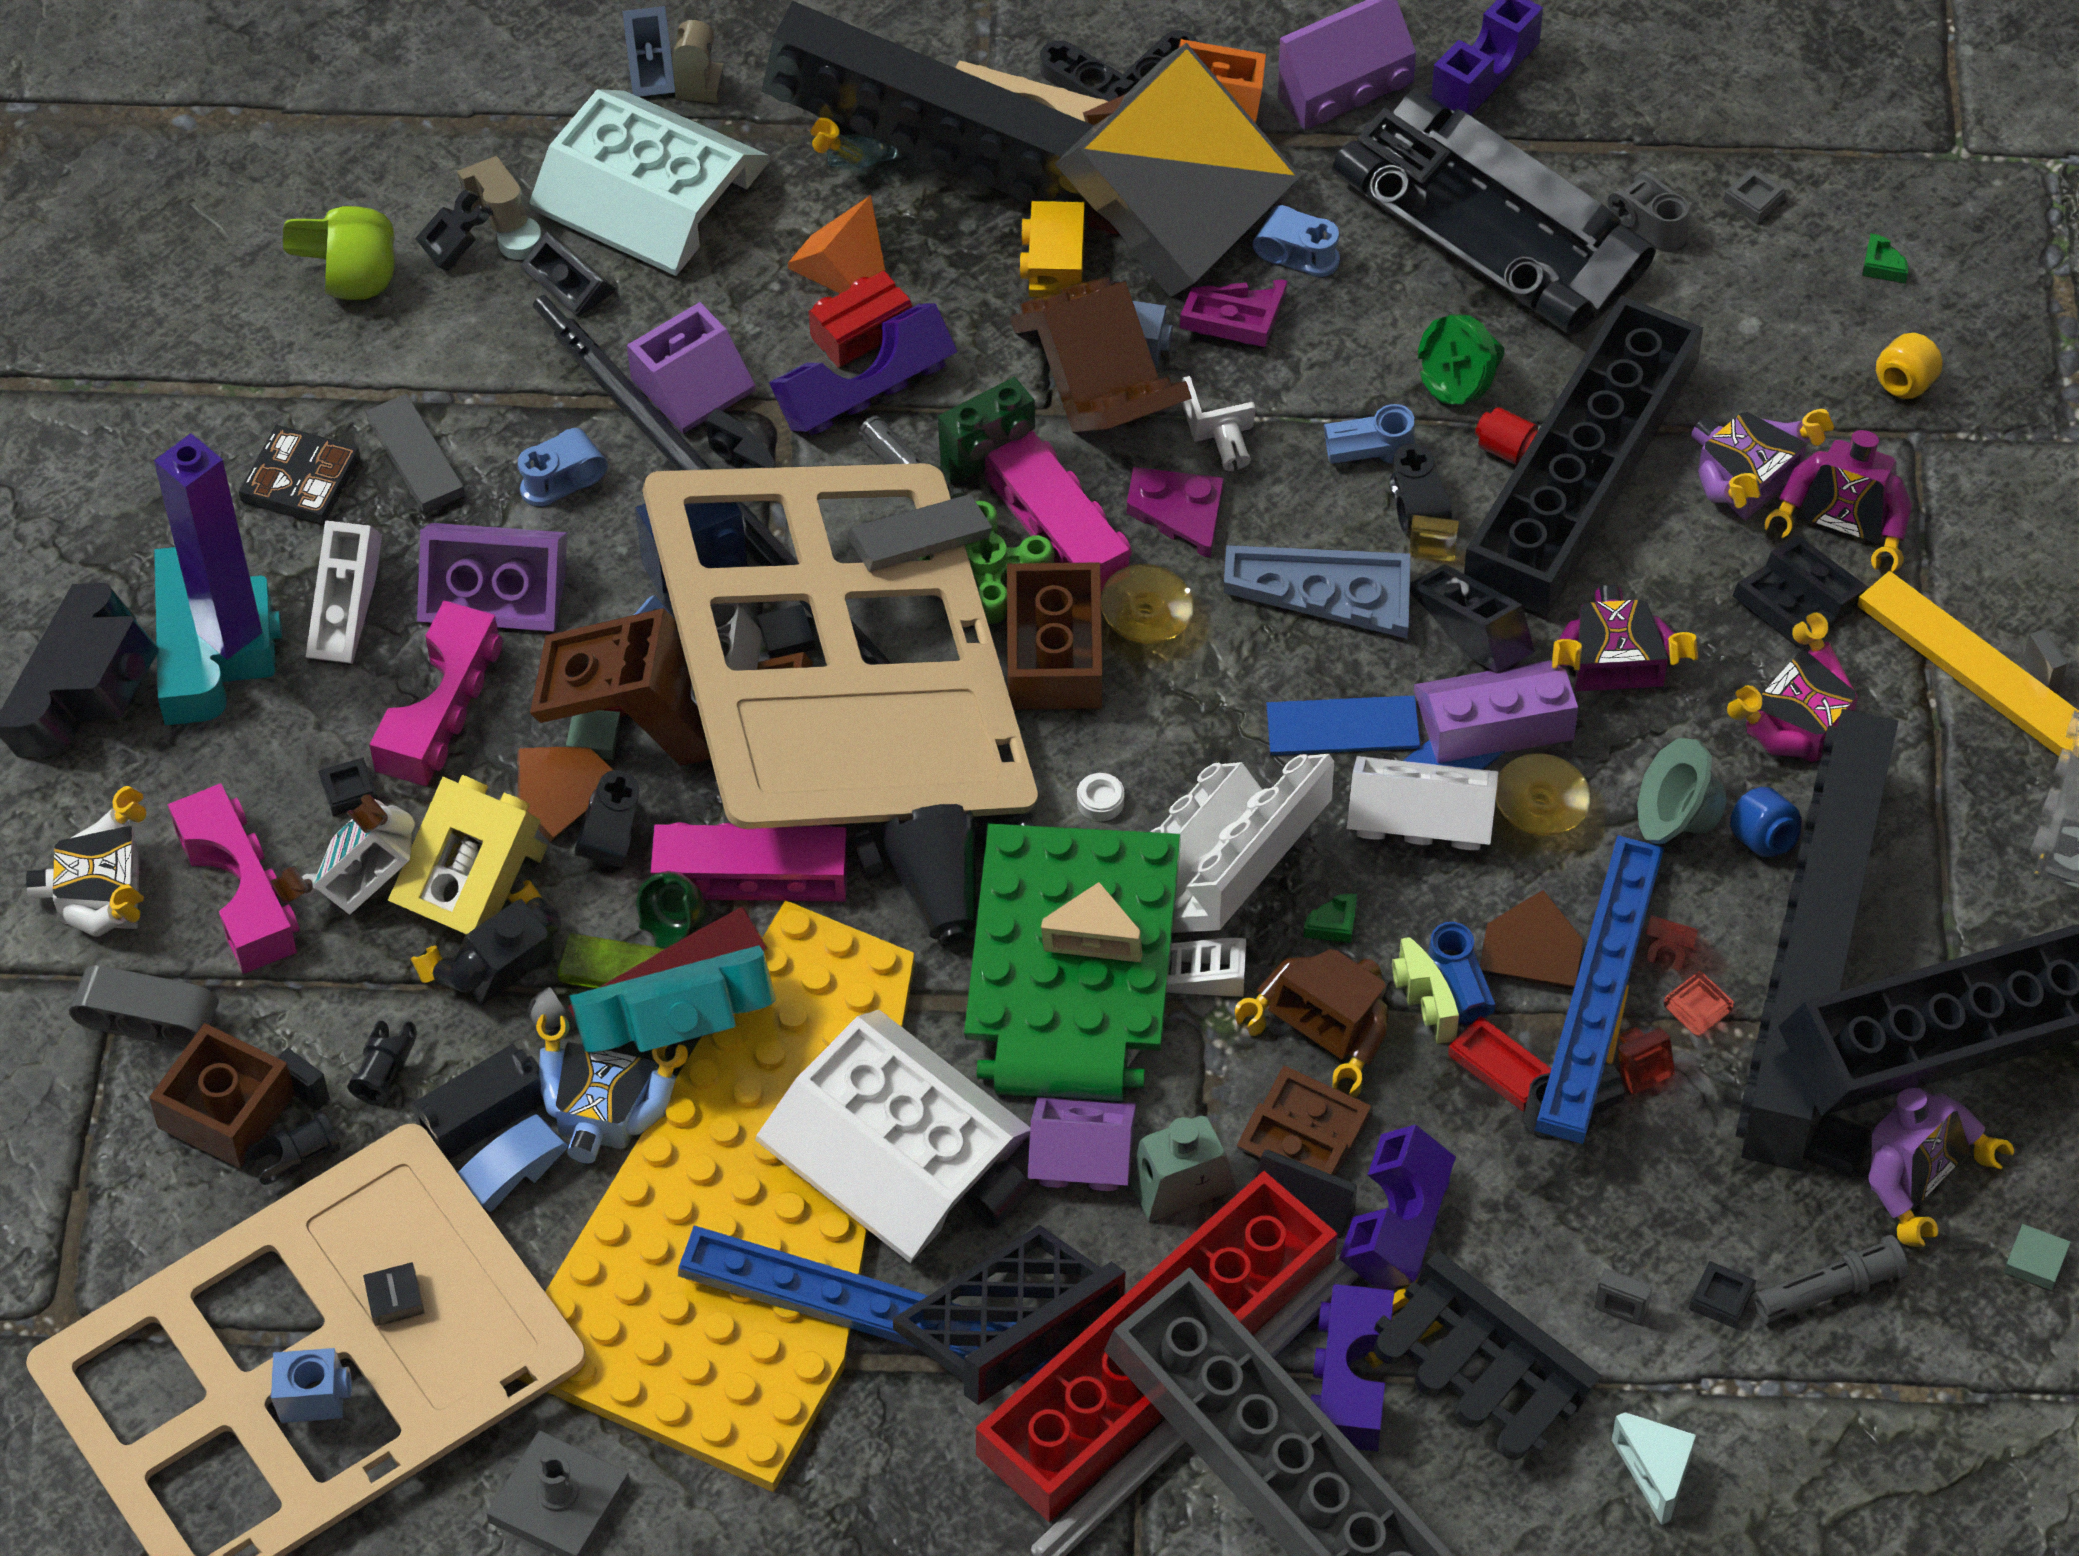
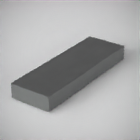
(415, 453)
(919, 532)

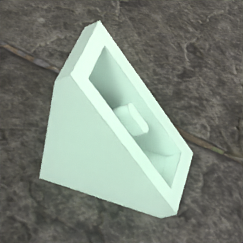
(1656, 1459)

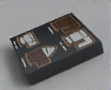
(299, 474)

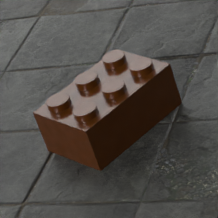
(1054, 635)

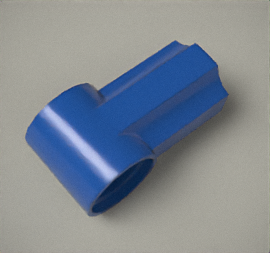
(1461, 971)

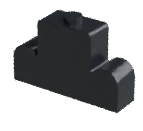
(79, 671)

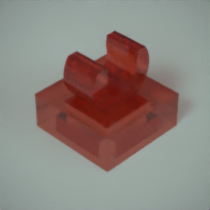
(1672, 936)
(1645, 1058)

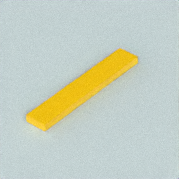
(1969, 660)

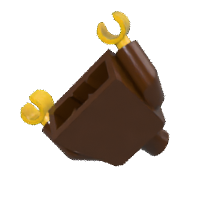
(1330, 1003)

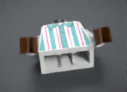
(357, 859)

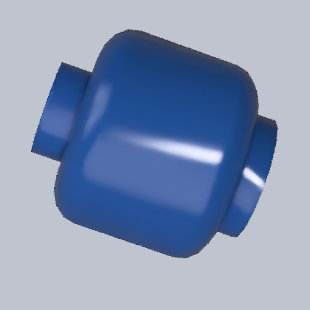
(1766, 822)

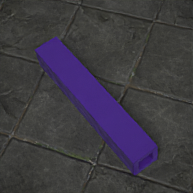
(208, 545)

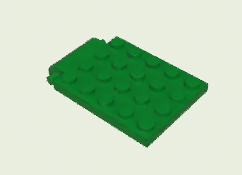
(1063, 1016)

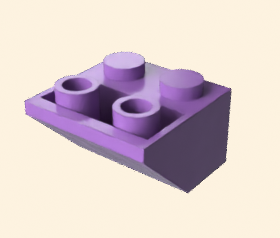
(689, 367)

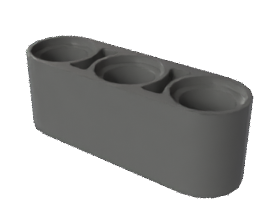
(142, 1006)

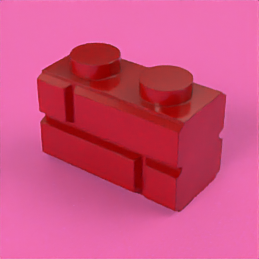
(854, 319)

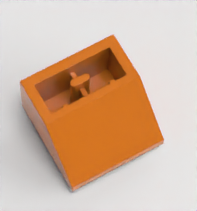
(1237, 70)

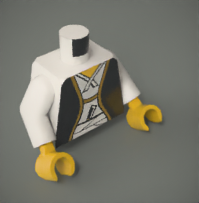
(96, 871)

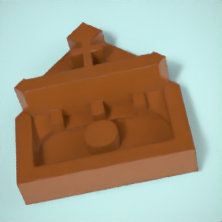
(558, 784)

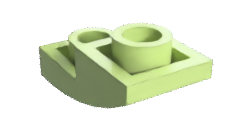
(1427, 987)

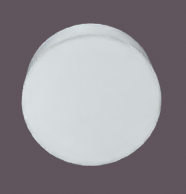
(1100, 797)

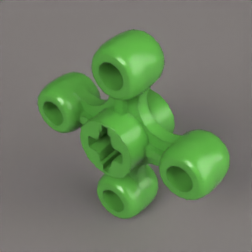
(993, 574)

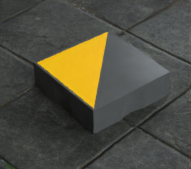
(1178, 170)

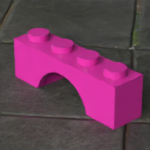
(416, 737)
(214, 836)

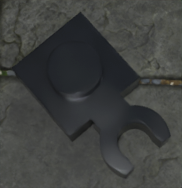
(449, 230)

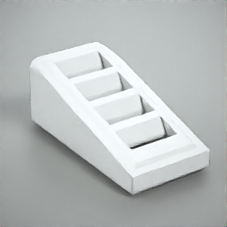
(1212, 982)

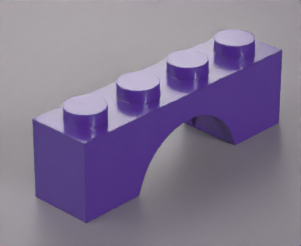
(910, 345)

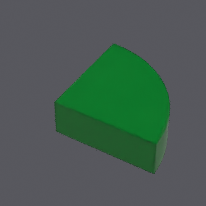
(1884, 261)
(1333, 919)

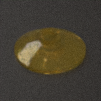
(1151, 590)
(1544, 780)

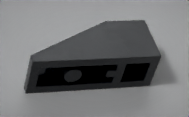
(1476, 617)

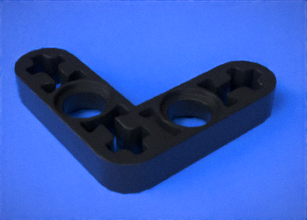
(1085, 65)

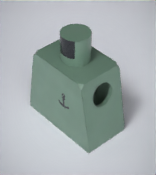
(1180, 1168)

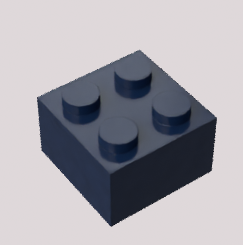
(715, 532)

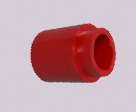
(1505, 434)

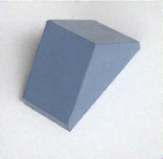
(648, 51)

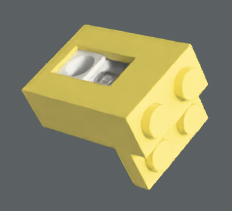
(482, 875)

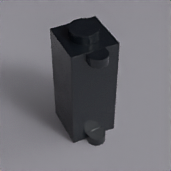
(480, 1101)

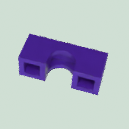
(1471, 73)
(1391, 1242)
(1346, 1399)

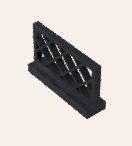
(1038, 1331)

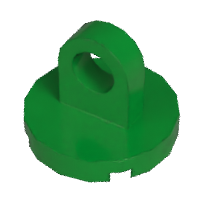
(1458, 359)

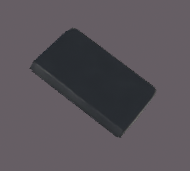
(566, 275)
(1319, 1191)

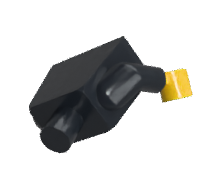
(498, 949)

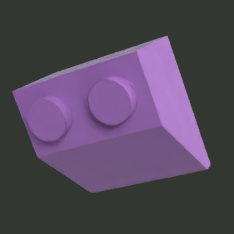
(1081, 1142)

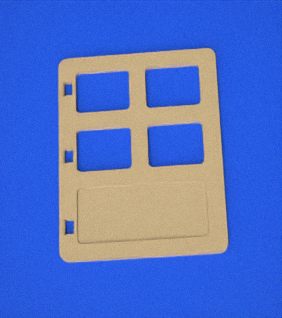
(849, 734)
(431, 1371)

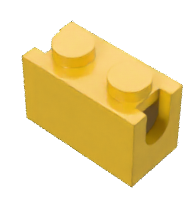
(1055, 247)

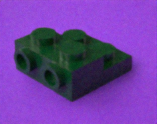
(982, 426)

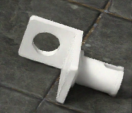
(1223, 425)

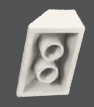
(1422, 802)

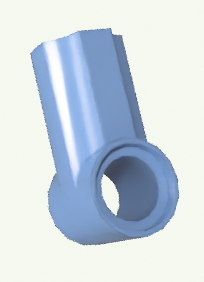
(1370, 436)

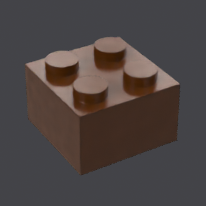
(222, 1095)

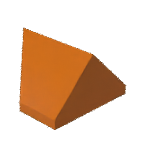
(842, 250)

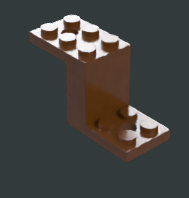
(1098, 355)
(634, 666)

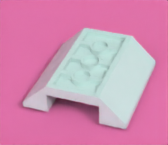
(639, 177)

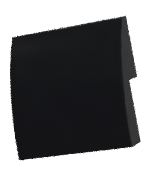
(1796, 584)

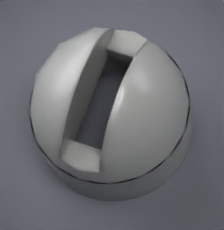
(547, 1003)

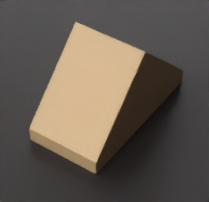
(1093, 928)

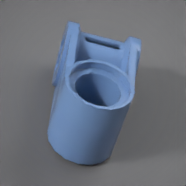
(1294, 239)
(562, 463)

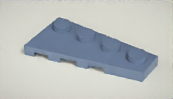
(1330, 584)

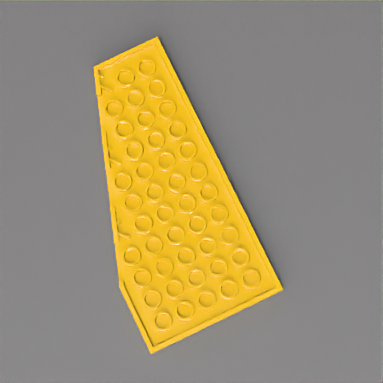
(690, 1359)

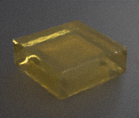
(1434, 538)

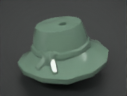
(1680, 793)

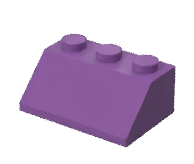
(1345, 61)
(493, 571)
(1498, 710)

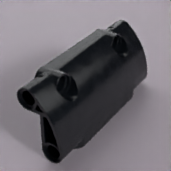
(1505, 216)

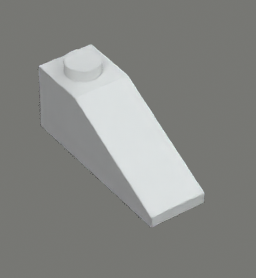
(342, 590)

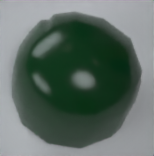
(670, 907)

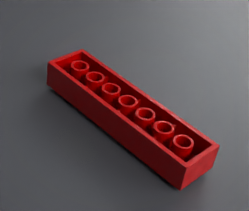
(1085, 1410)

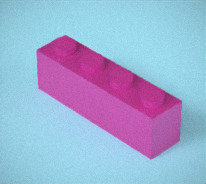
(1054, 506)
(756, 863)

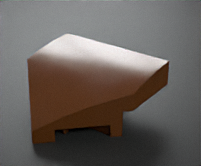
(1533, 944)

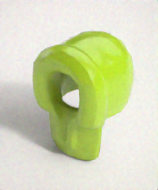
(355, 246)

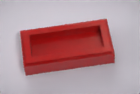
(1497, 1061)

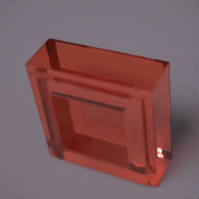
(1698, 1003)

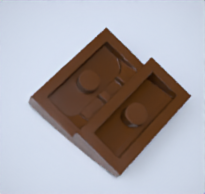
(1306, 1122)

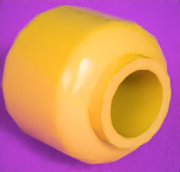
(1909, 365)

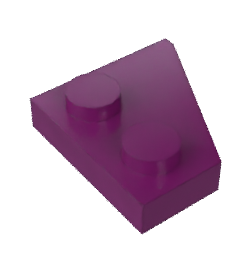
(1234, 311)
(1177, 504)

